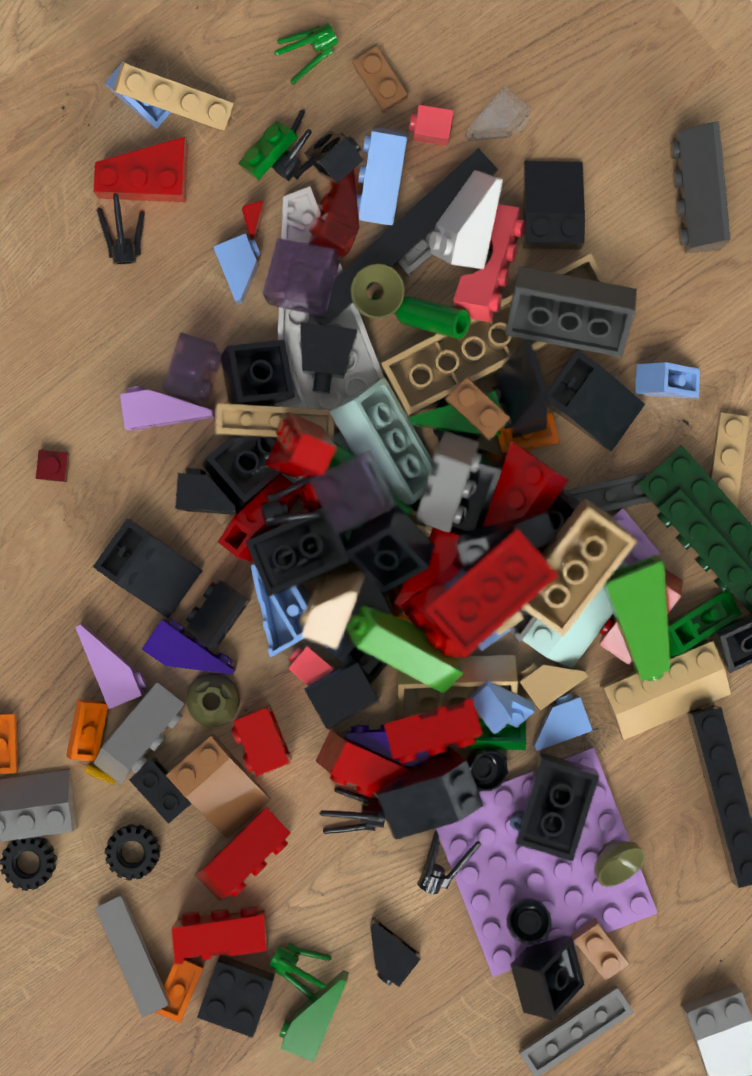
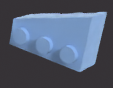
(381, 175)
(281, 614)

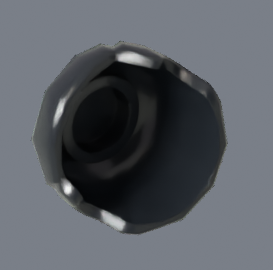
(487, 768)
(528, 921)

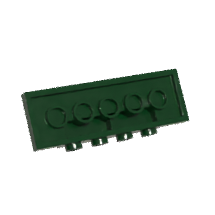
(704, 521)

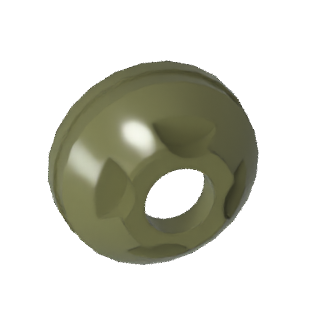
(392, 291)
(228, 697)
(618, 862)

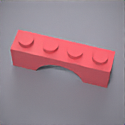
(481, 290)

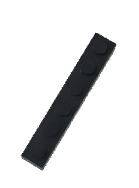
(724, 791)

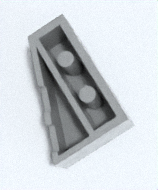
(448, 482)
(139, 734)

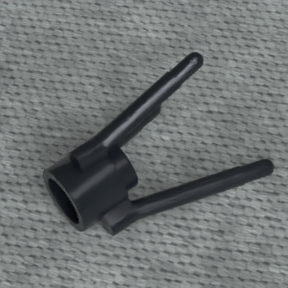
(288, 163)
(122, 250)
(276, 512)
(370, 814)
(433, 874)

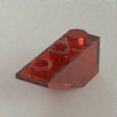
(339, 218)

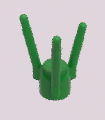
(319, 37)
(285, 963)

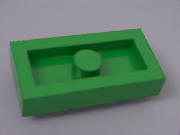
(267, 150)
(506, 739)

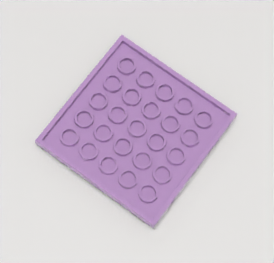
(507, 872)

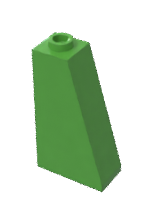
(640, 610)
(403, 647)

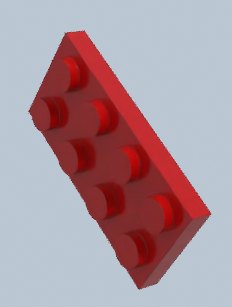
(492, 592)

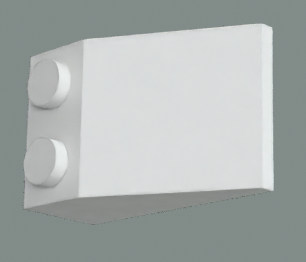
(467, 224)

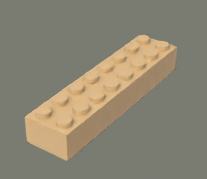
(440, 363)

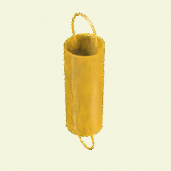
(96, 772)

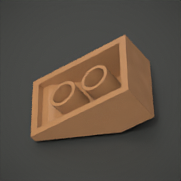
(218, 786)

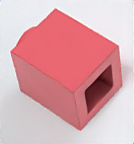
(431, 125)
(309, 665)

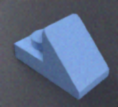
(500, 706)

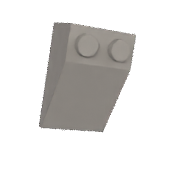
(722, 1032)

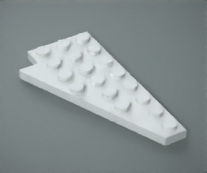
(363, 368)

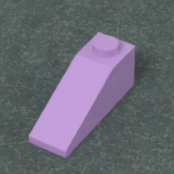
(152, 409)
(113, 673)

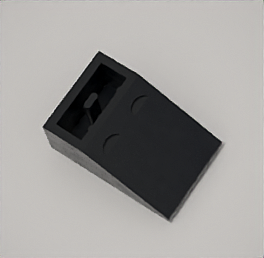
(593, 400)
(147, 568)

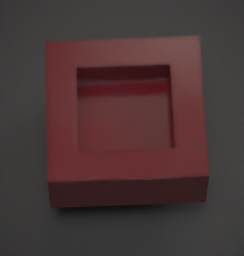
(52, 466)

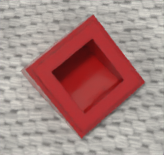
(253, 216)

